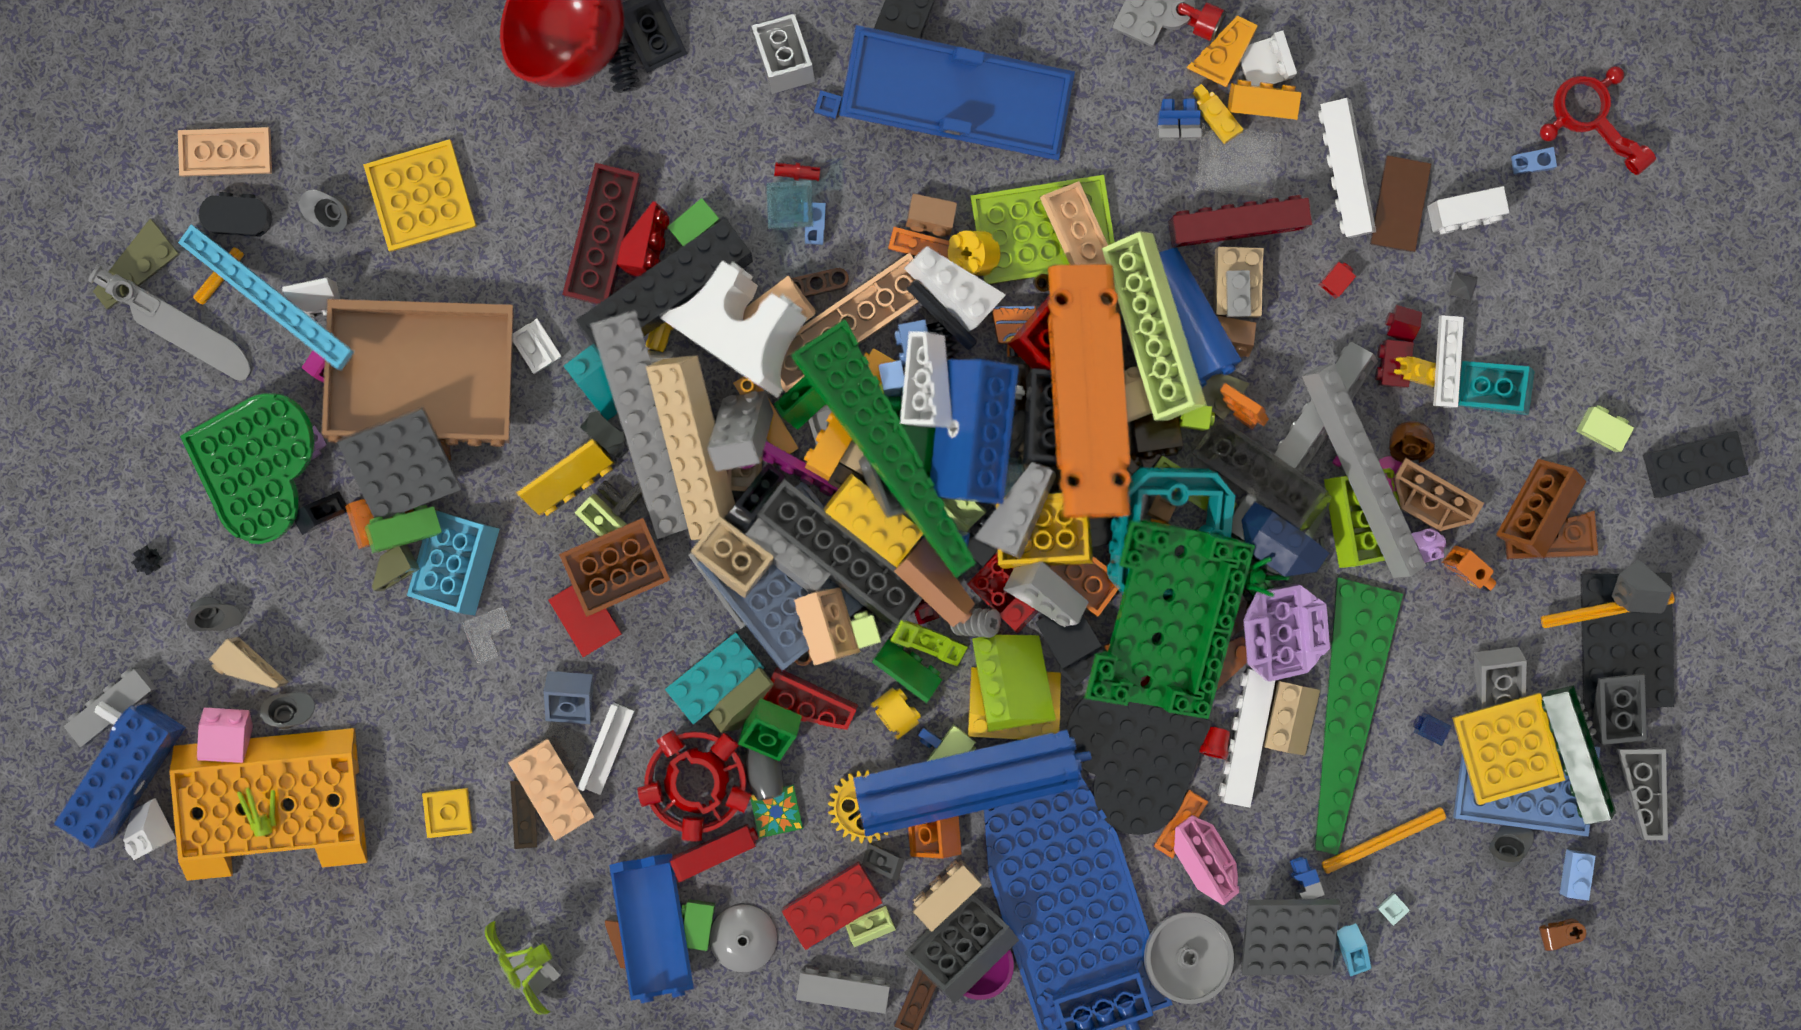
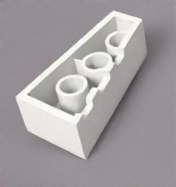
(926, 382)

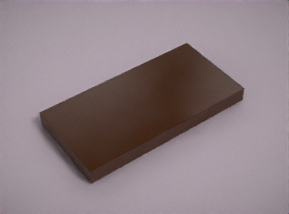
(1400, 203)

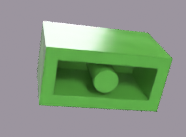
(693, 222)
(698, 923)

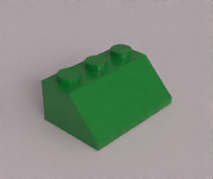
(907, 669)

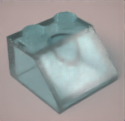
(789, 205)

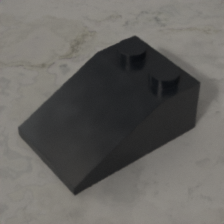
(652, 33)

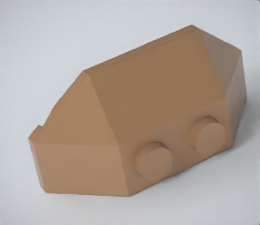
(1433, 498)

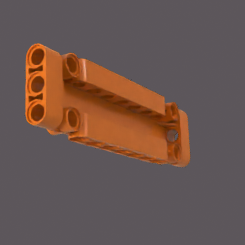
(1088, 391)

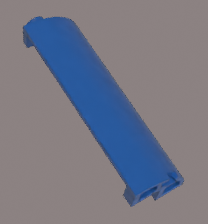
(1205, 336)
(651, 928)

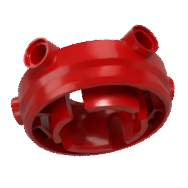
(692, 826)

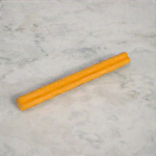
(1586, 614)
(1383, 840)

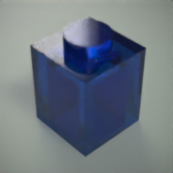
(1431, 728)

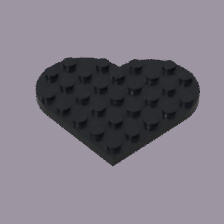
(1138, 760)

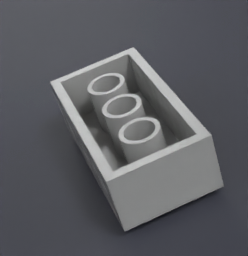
(740, 430)

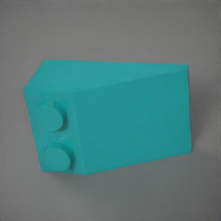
(591, 378)
(1496, 387)

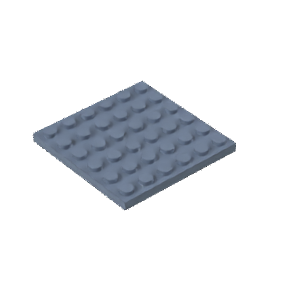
(771, 607)

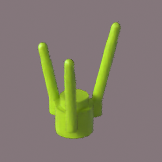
(259, 824)

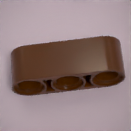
(826, 276)

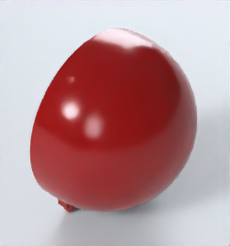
(560, 39)

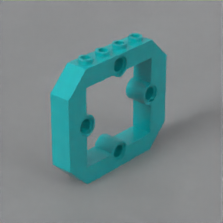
(1163, 482)

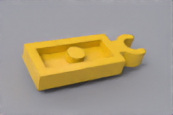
(1417, 370)

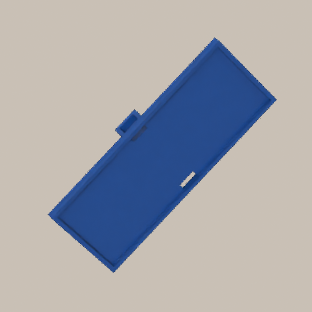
(956, 89)

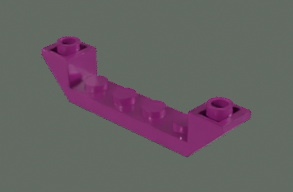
(791, 465)

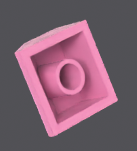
(224, 735)

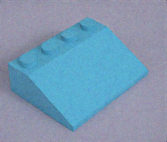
(454, 564)

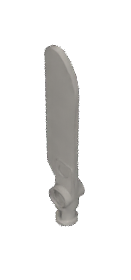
(176, 326)

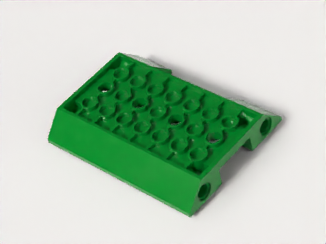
(1192, 622)

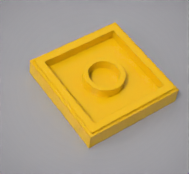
(447, 813)

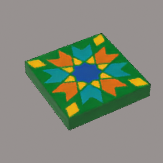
(777, 814)

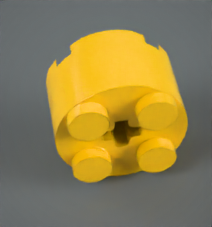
(974, 252)
(895, 712)

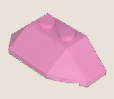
(1206, 859)

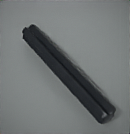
(941, 314)

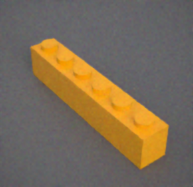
(835, 439)

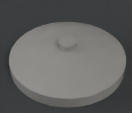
(1188, 957)

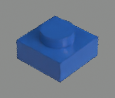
(828, 104)
(929, 738)

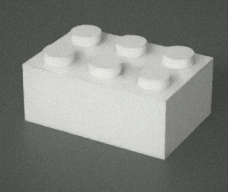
(1468, 210)

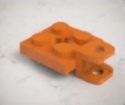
(1244, 408)

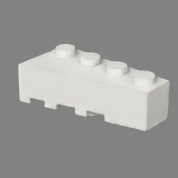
(954, 288)

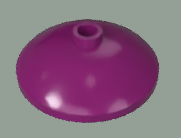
(994, 980)

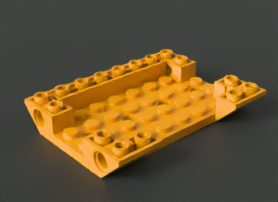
(294, 766)

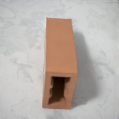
(935, 583)

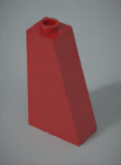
(713, 852)

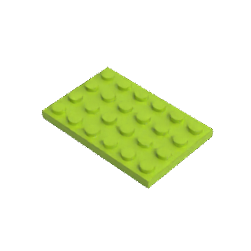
(1025, 231)

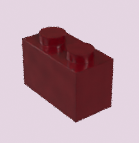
(1388, 353)

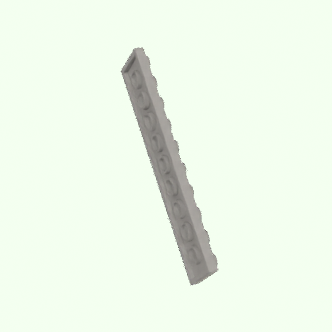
(625, 363)

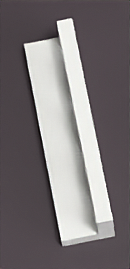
(1448, 361)
(606, 748)

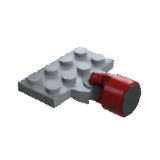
(1146, 18)

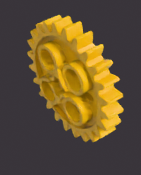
(845, 792)

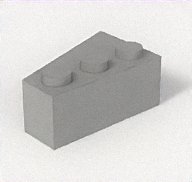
(1047, 593)

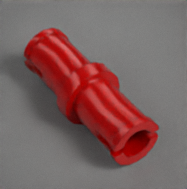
(797, 171)

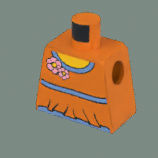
(1008, 322)
(1470, 568)

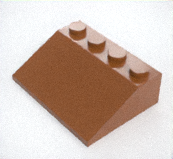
(614, 567)

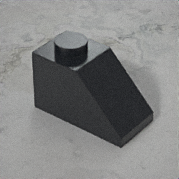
(320, 512)

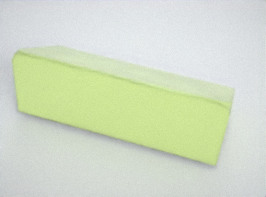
(870, 926)

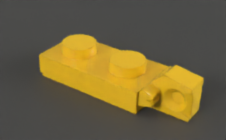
(1216, 115)

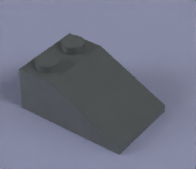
(881, 492)
(1620, 709)

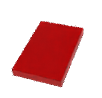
(586, 632)

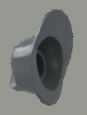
(324, 210)
(210, 615)
(287, 710)
(1511, 845)

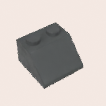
(1641, 590)

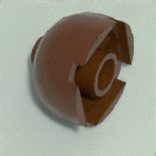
(1411, 441)

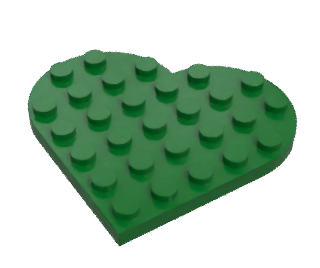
(251, 463)

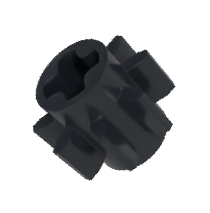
(146, 560)

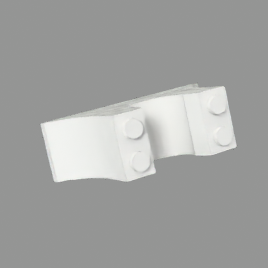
(749, 346)

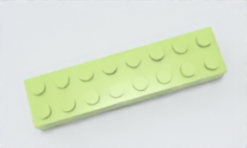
(1154, 326)

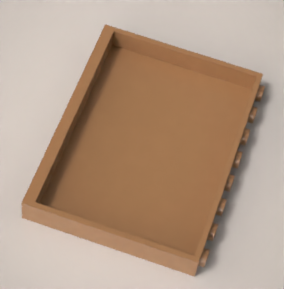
(419, 356)

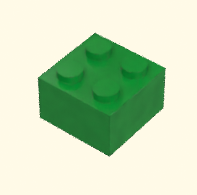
(770, 729)

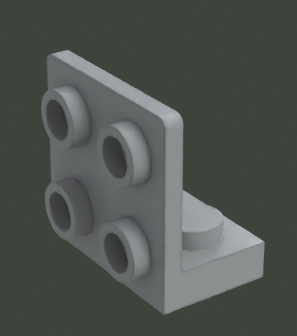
(543, 977)

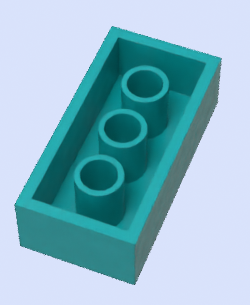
(714, 677)

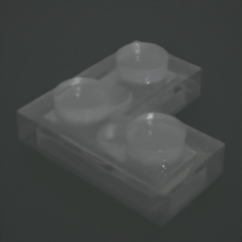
(480, 632)

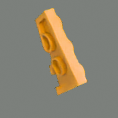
(1224, 54)

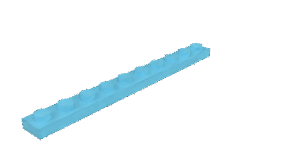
(266, 297)

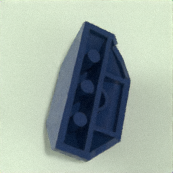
(1276, 538)

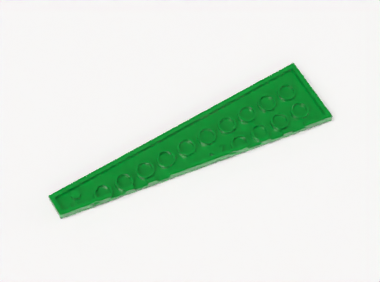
(854, 397)
(1359, 652)

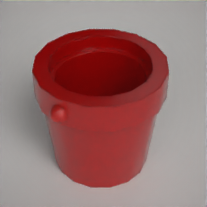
(1216, 743)

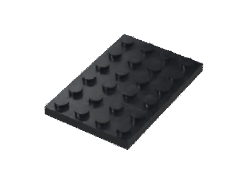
(1626, 643)

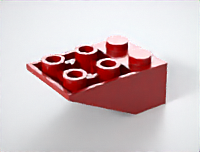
(644, 242)
(989, 587)

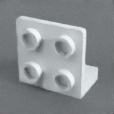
(1268, 61)

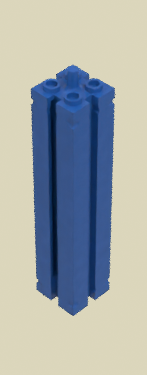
(968, 782)

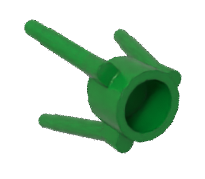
(1257, 577)

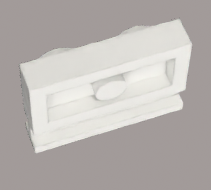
(535, 346)

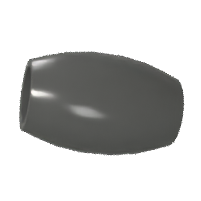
(763, 775)

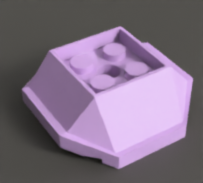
(1302, 634)

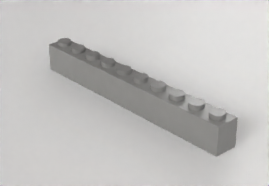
(1308, 431)
(1363, 470)

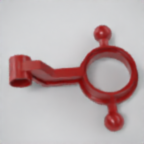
(1637, 157)

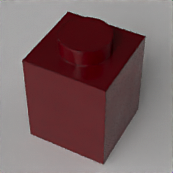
(1403, 323)

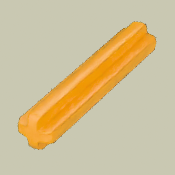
(214, 281)

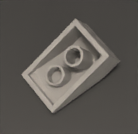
(783, 53)
(1499, 676)

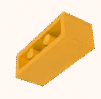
(1264, 100)

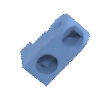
(1534, 161)
(815, 234)

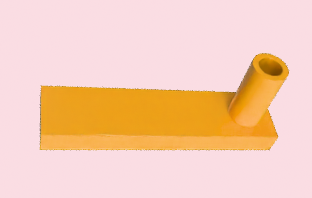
(778, 433)

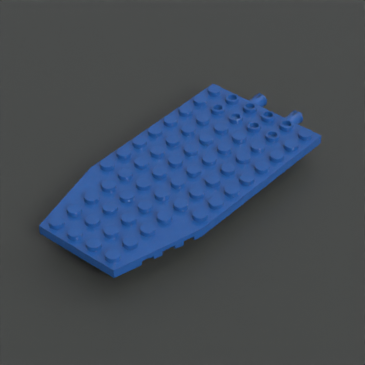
(1073, 911)

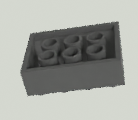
(962, 948)

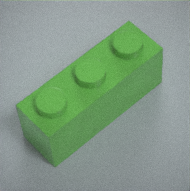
(402, 528)

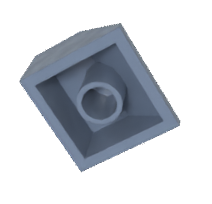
(568, 697)

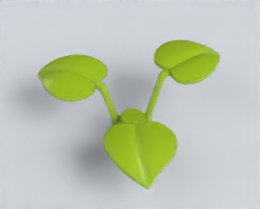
(534, 958)

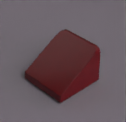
(925, 613)

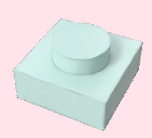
(1393, 909)

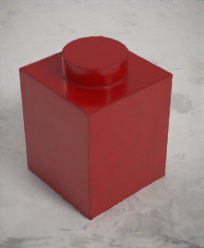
(1337, 279)

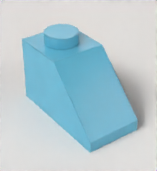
(1353, 949)

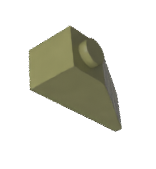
(738, 704)

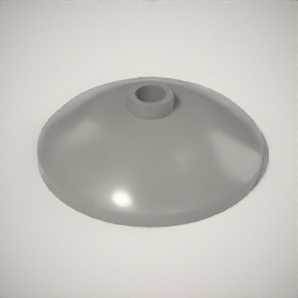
(744, 922)

